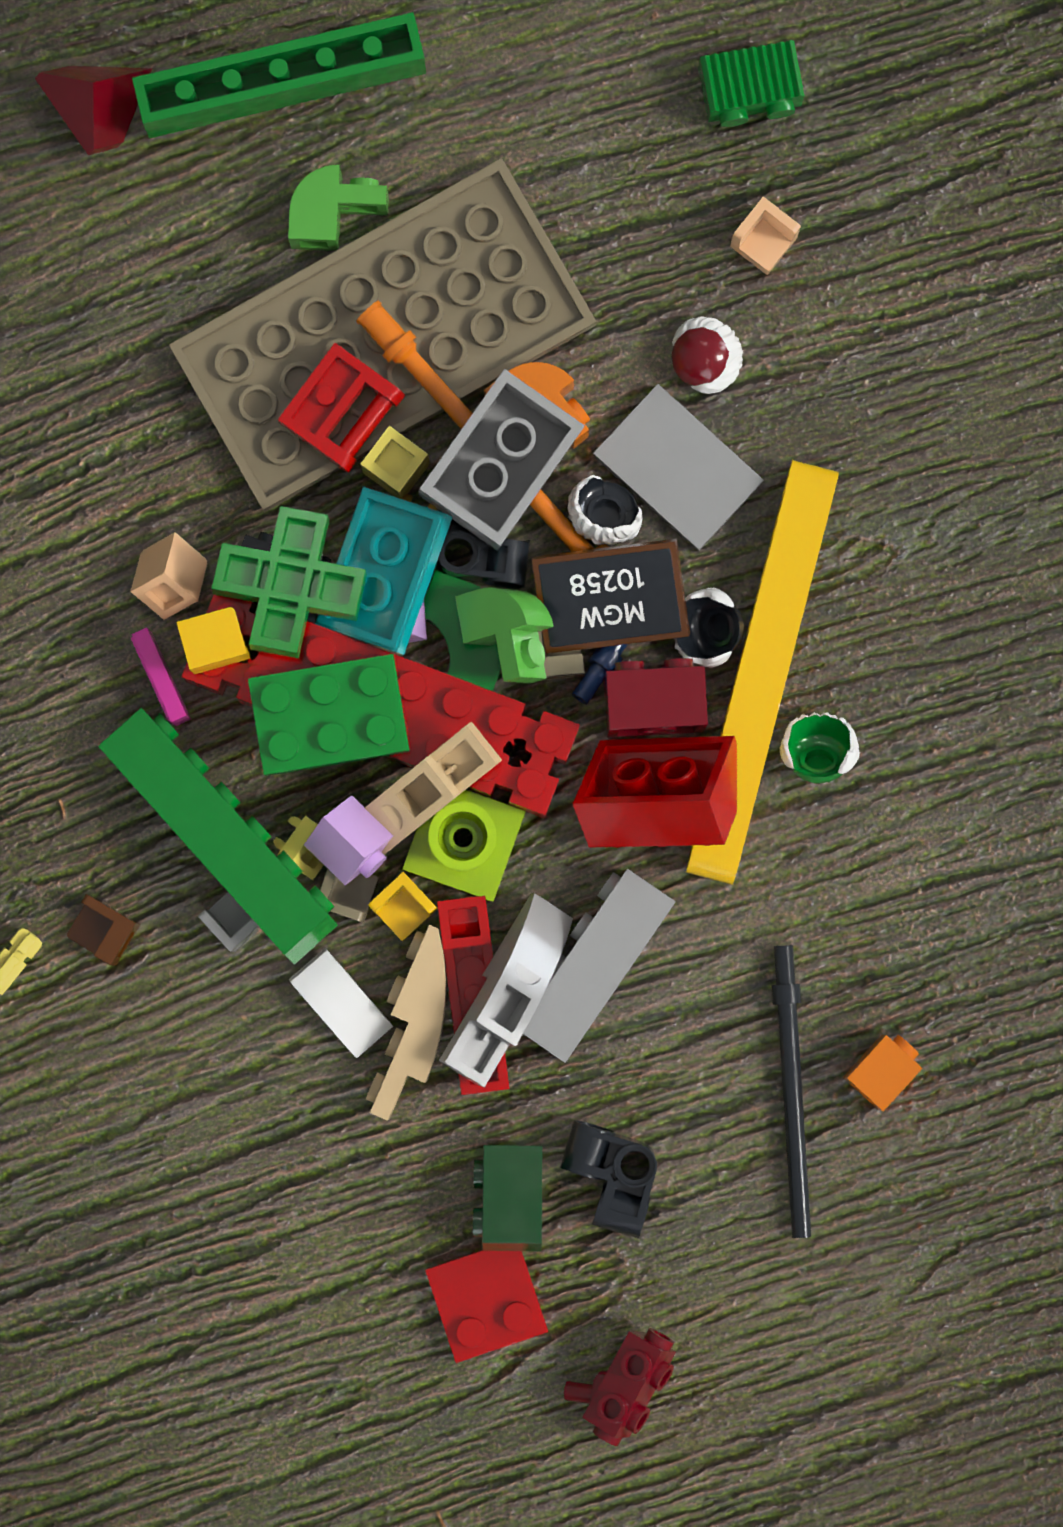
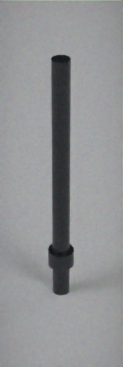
(786, 996)

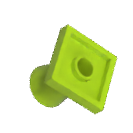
(470, 868)

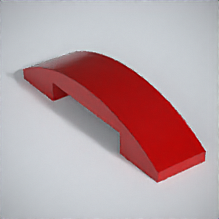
(467, 955)

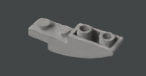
(511, 992)

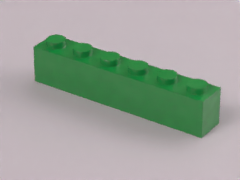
(280, 75)
(218, 836)

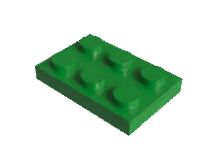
(328, 715)

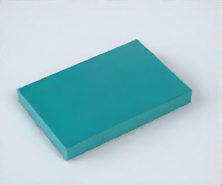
(399, 550)

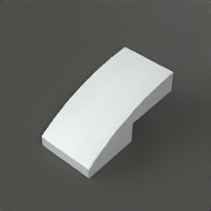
(340, 1003)

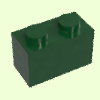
(510, 1198)

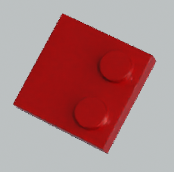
(486, 1302)

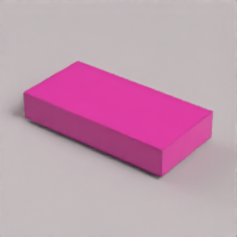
(160, 677)

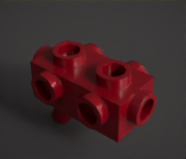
(622, 1393)

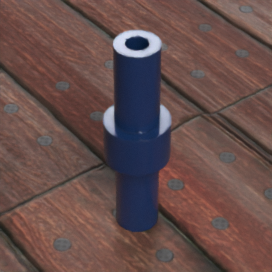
(601, 661)

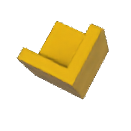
(212, 640)
(402, 906)

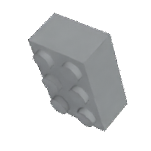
(500, 459)

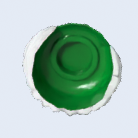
(819, 747)

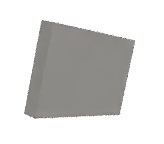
(678, 467)

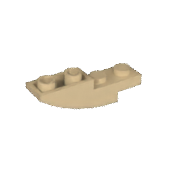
(433, 783)
(422, 1004)

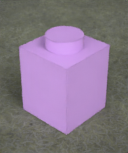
(349, 841)

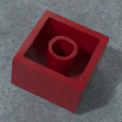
(656, 699)

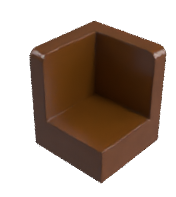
(102, 930)

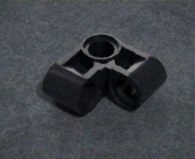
(488, 566)
(598, 1155)

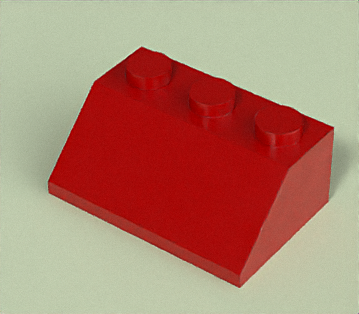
(659, 792)

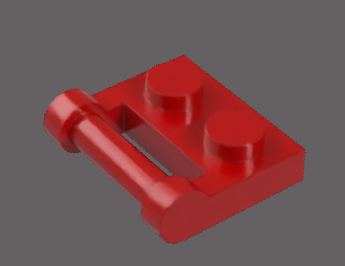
(329, 396)

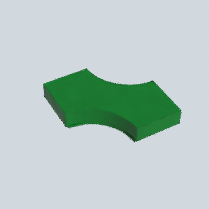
(467, 661)

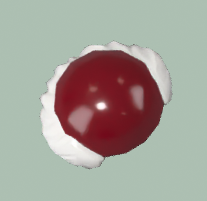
(706, 354)

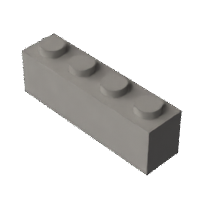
(598, 961)

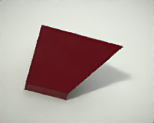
(94, 102)

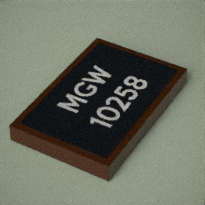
(612, 595)

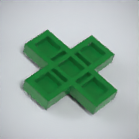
(289, 582)

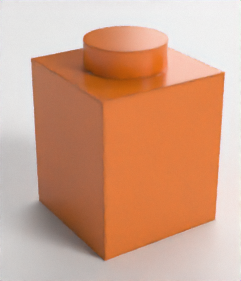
(884, 1070)

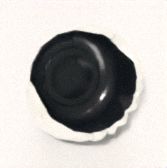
(604, 511)
(714, 628)

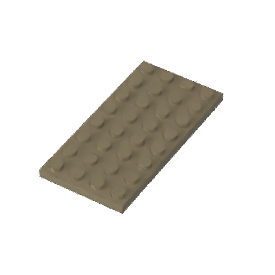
(455, 270)

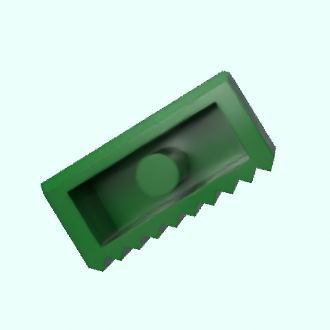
(751, 83)

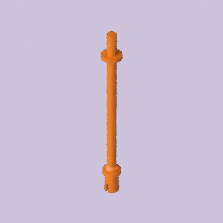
(401, 349)

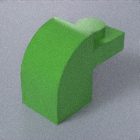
(322, 200)
(512, 623)

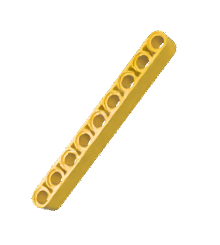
(769, 650)

